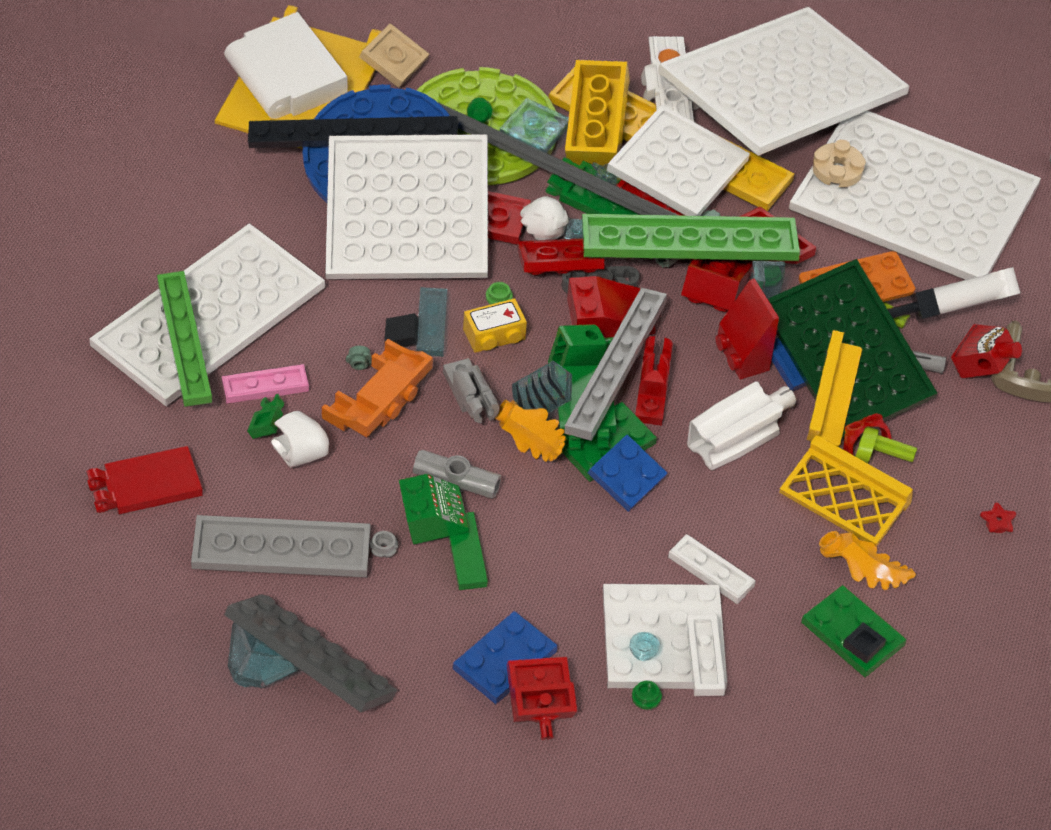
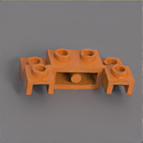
(384, 393)

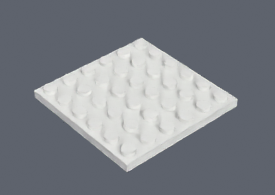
(407, 207)

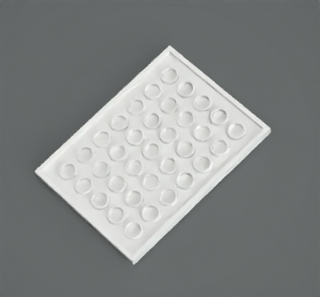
(783, 80)
(921, 197)

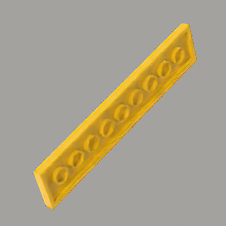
(756, 182)

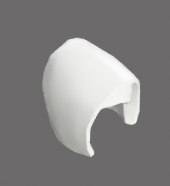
(302, 439)

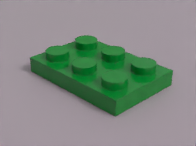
(626, 424)
(839, 616)

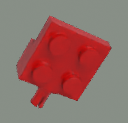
(541, 692)

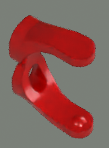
(853, 432)

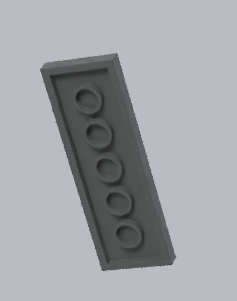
(311, 652)

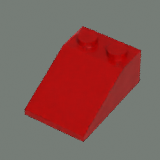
(716, 281)
(600, 303)
(748, 332)

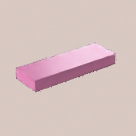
(265, 383)

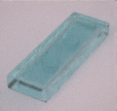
(432, 321)

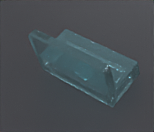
(768, 276)

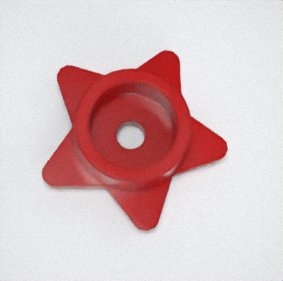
(995, 525)

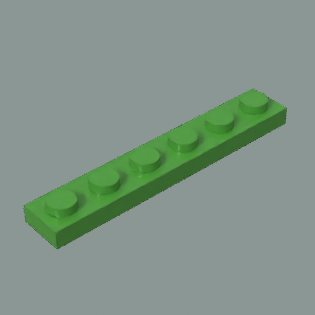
(184, 339)

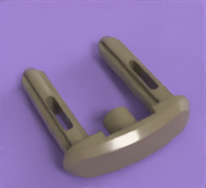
(1026, 387)

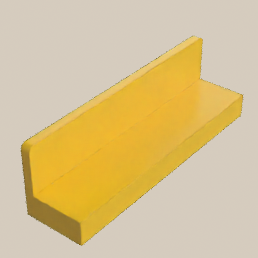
(834, 390)

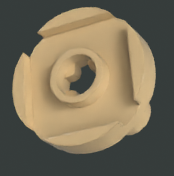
(842, 153)

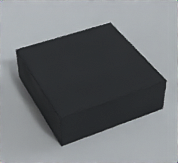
(402, 329)

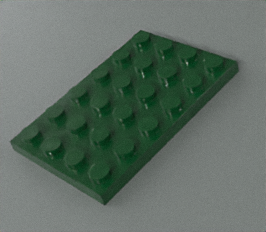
(845, 301)

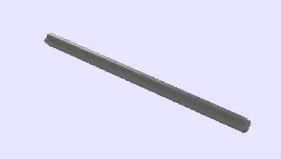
(557, 166)

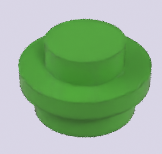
(498, 293)

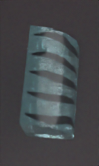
(544, 388)

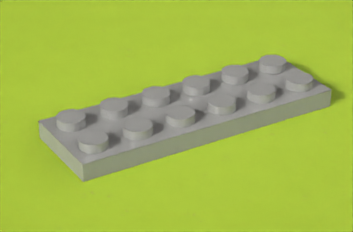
(281, 546)

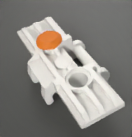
(659, 87)

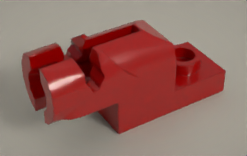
(653, 383)

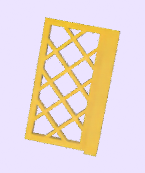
(853, 470)

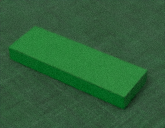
(468, 557)

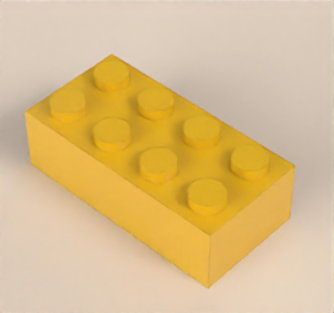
(597, 111)

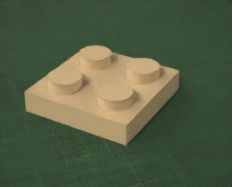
(394, 55)

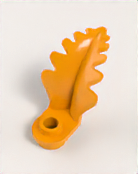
(532, 430)
(865, 560)

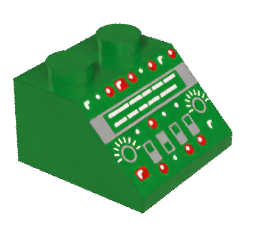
(432, 508)

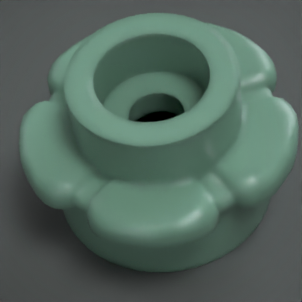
(359, 357)

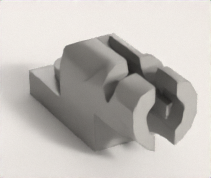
(471, 389)

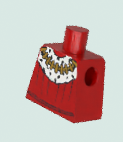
(985, 351)

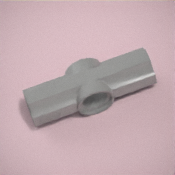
(459, 472)

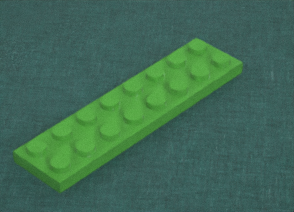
(690, 237)

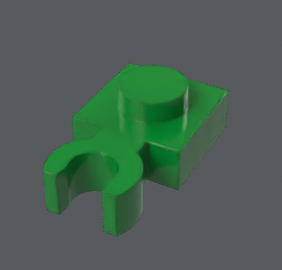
(264, 420)

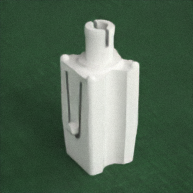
(738, 424)

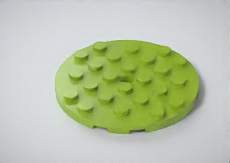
(505, 95)

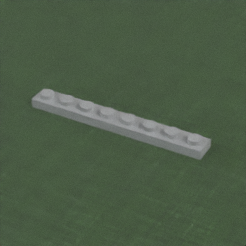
(615, 364)

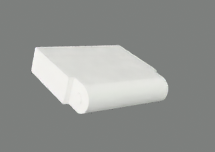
(286, 67)

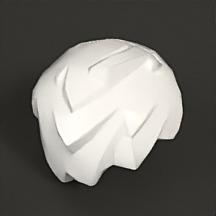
(545, 218)

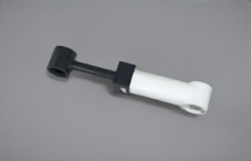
(959, 295)

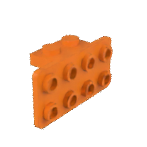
(883, 271)

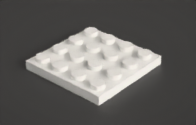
(678, 162)
(662, 612)

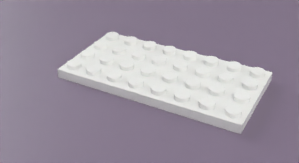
(234, 299)

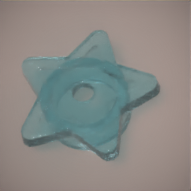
(601, 172)

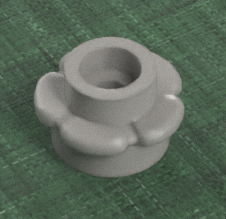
(383, 538)

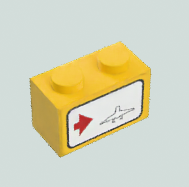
(494, 325)

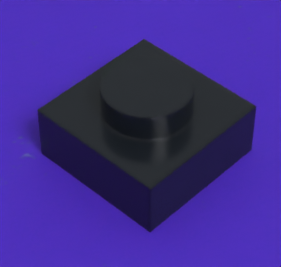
(864, 642)

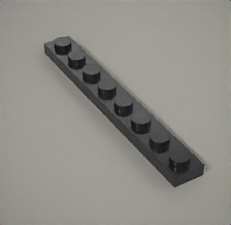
(317, 131)

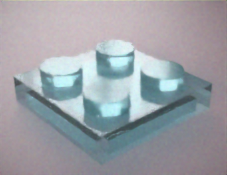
(535, 125)

